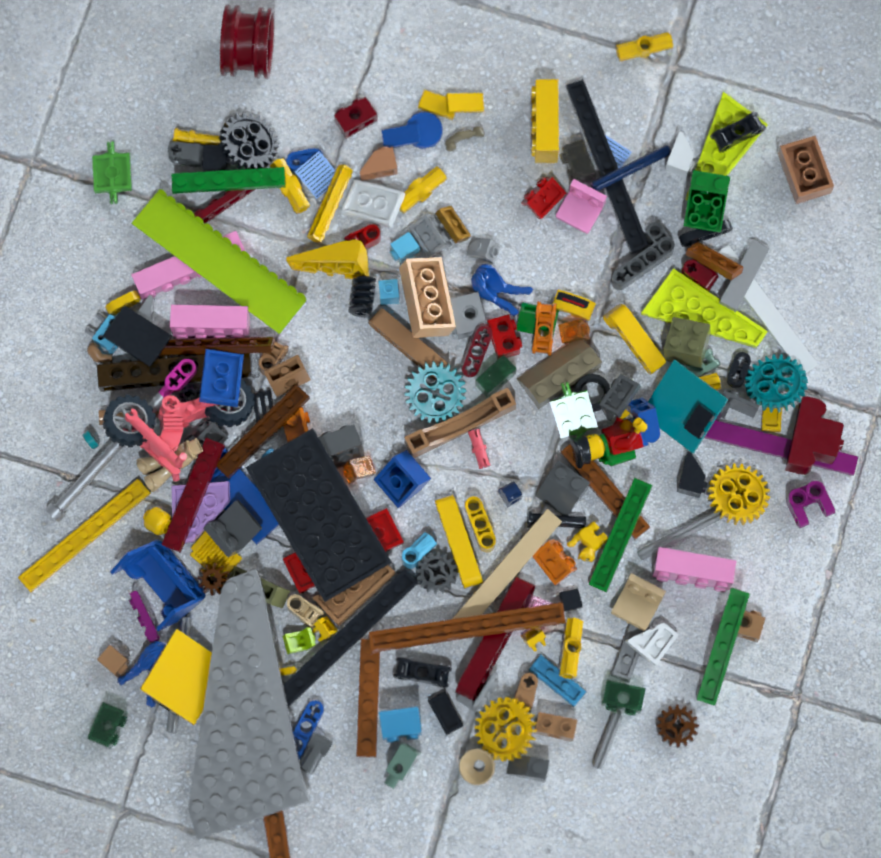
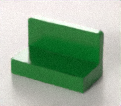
(527, 319)

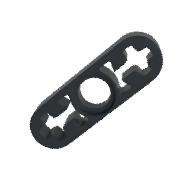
(699, 235)

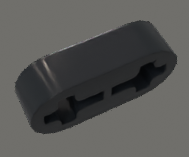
(743, 371)

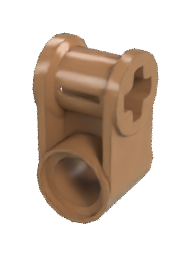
(275, 358)
(527, 694)

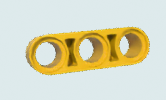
(473, 517)

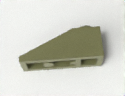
(274, 594)

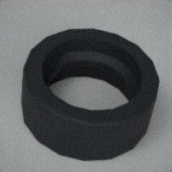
(596, 379)

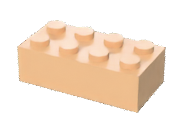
(427, 297)

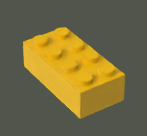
(545, 121)

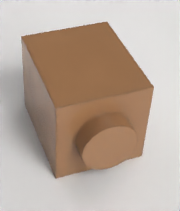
(114, 661)

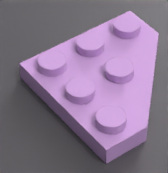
(213, 503)

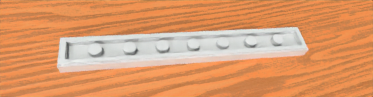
(774, 321)

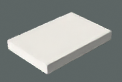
(372, 203)

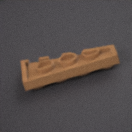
(346, 603)

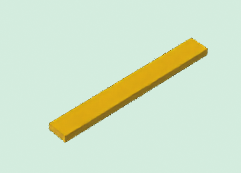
(84, 535)

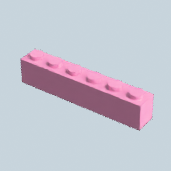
(169, 273)

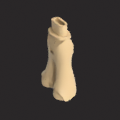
(149, 465)

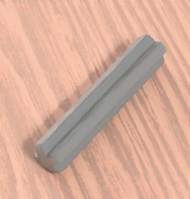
(607, 741)

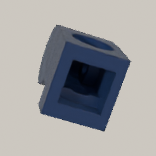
(510, 494)

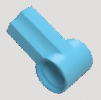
(419, 548)

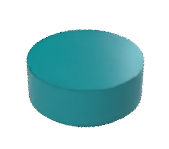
(90, 439)

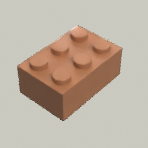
(805, 169)

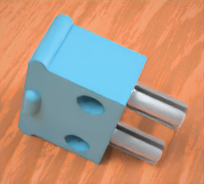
(97, 338)

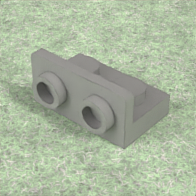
(430, 235)

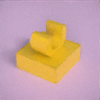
(325, 628)
(532, 637)

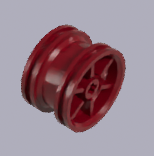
(247, 41)

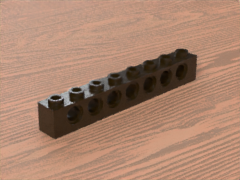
(146, 379)

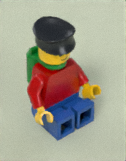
(621, 439)

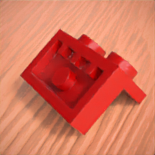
(544, 196)

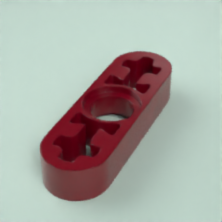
(476, 364)

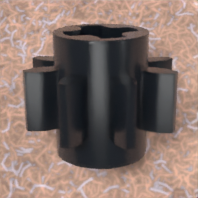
(186, 393)

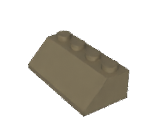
(566, 365)

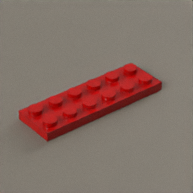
(383, 528)

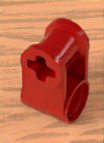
(362, 235)

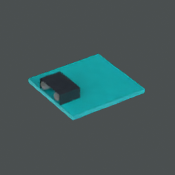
(686, 406)

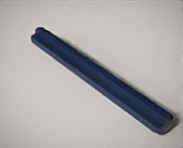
(631, 168)

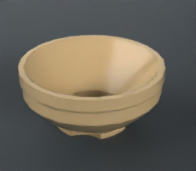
(468, 770)

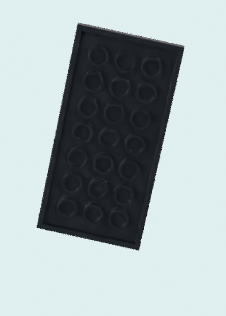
(318, 515)

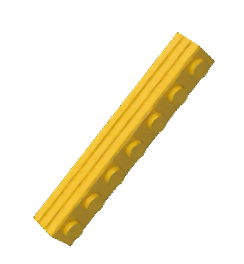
(330, 203)

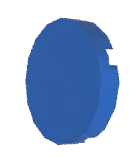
(430, 129)

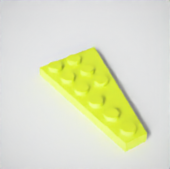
(723, 163)
(687, 300)

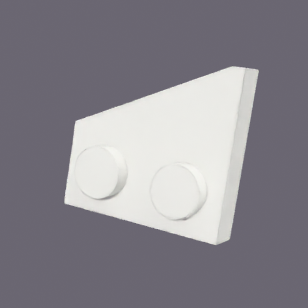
(653, 642)

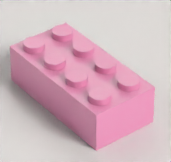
(209, 321)
(694, 569)

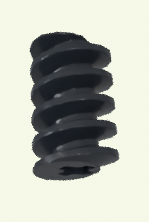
(361, 295)

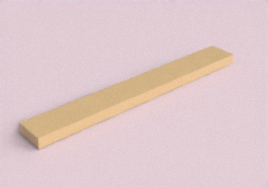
(510, 565)

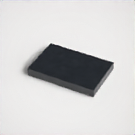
(137, 336)

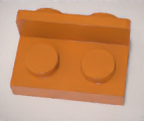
(296, 425)
(554, 561)

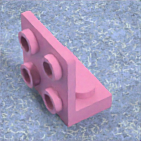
(581, 206)

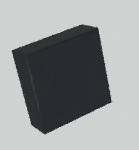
(571, 600)

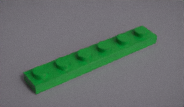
(228, 180)
(620, 535)
(723, 646)

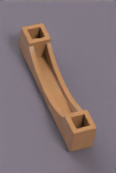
(475, 417)

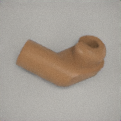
(97, 356)

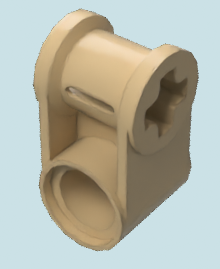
(304, 611)

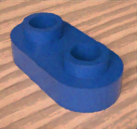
(301, 156)

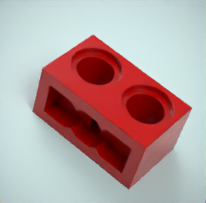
(501, 337)

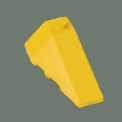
(339, 258)

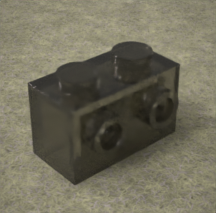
(577, 162)

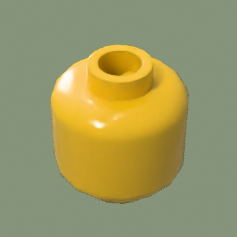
(157, 520)

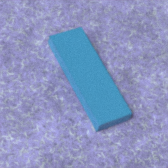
(549, 675)

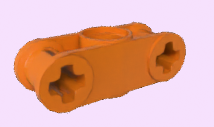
(544, 339)

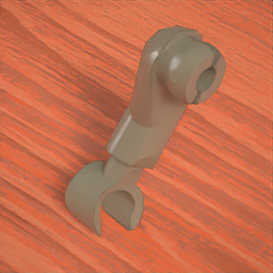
(462, 135)

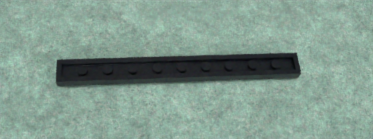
(606, 164)
(348, 636)

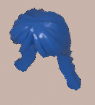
(489, 283)
(146, 662)

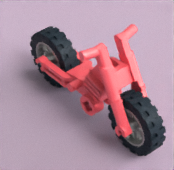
(141, 432)

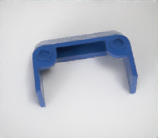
(166, 578)

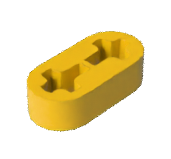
(129, 300)

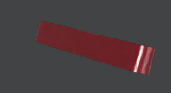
(492, 645)

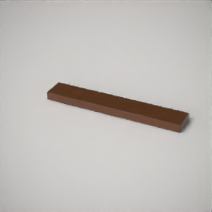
(231, 345)
(262, 431)

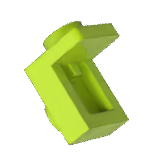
(299, 641)

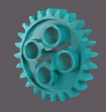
(443, 376)
(776, 383)

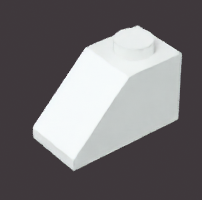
(681, 157)

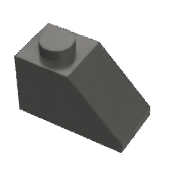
(529, 768)

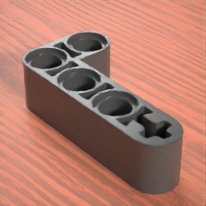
(641, 261)

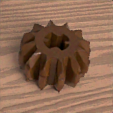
(210, 585)

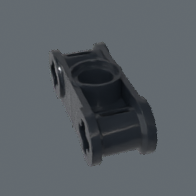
(727, 138)
(411, 668)

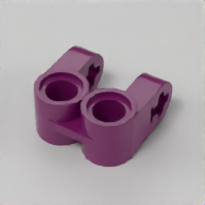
(807, 498)

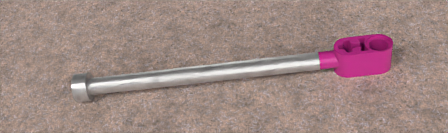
(110, 452)

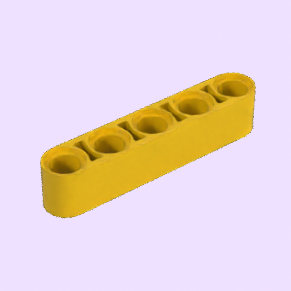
(458, 541)

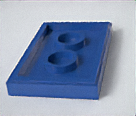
(221, 378)

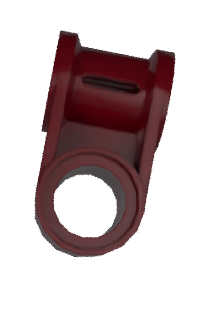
(700, 275)

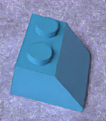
(400, 724)

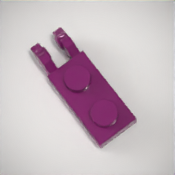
(144, 618)

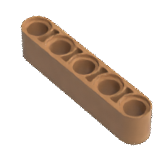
(403, 340)

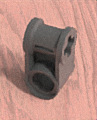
(188, 153)

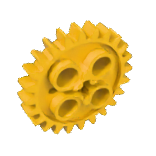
(754, 489)
(495, 715)

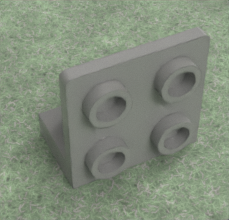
(489, 686)

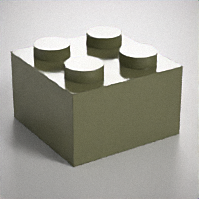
(687, 342)

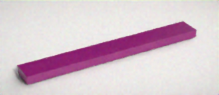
(772, 445)

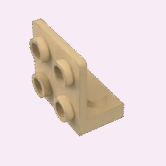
(638, 602)

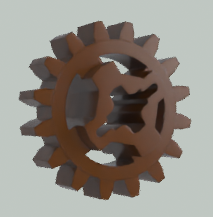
(668, 726)

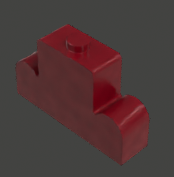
(813, 437)

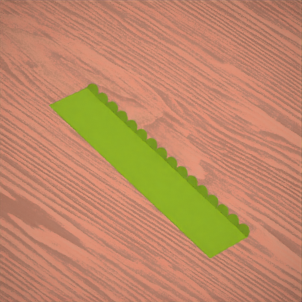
(219, 261)

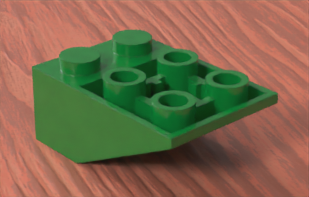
(706, 201)

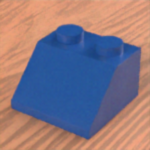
(402, 478)

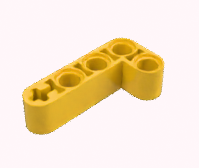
(635, 337)

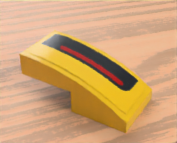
(574, 304)

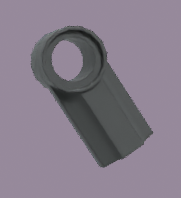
(317, 748)

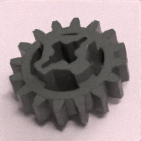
(428, 568)

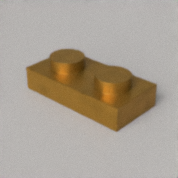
(453, 224)

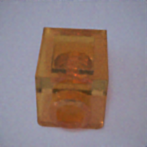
(574, 331)
(358, 469)

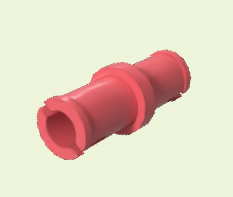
(479, 448)

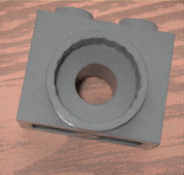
(463, 305)

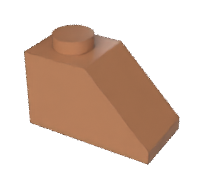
(380, 164)

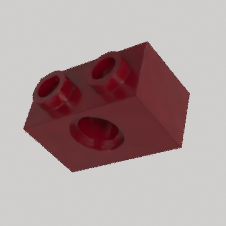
(352, 126)

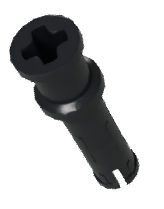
(567, 521)

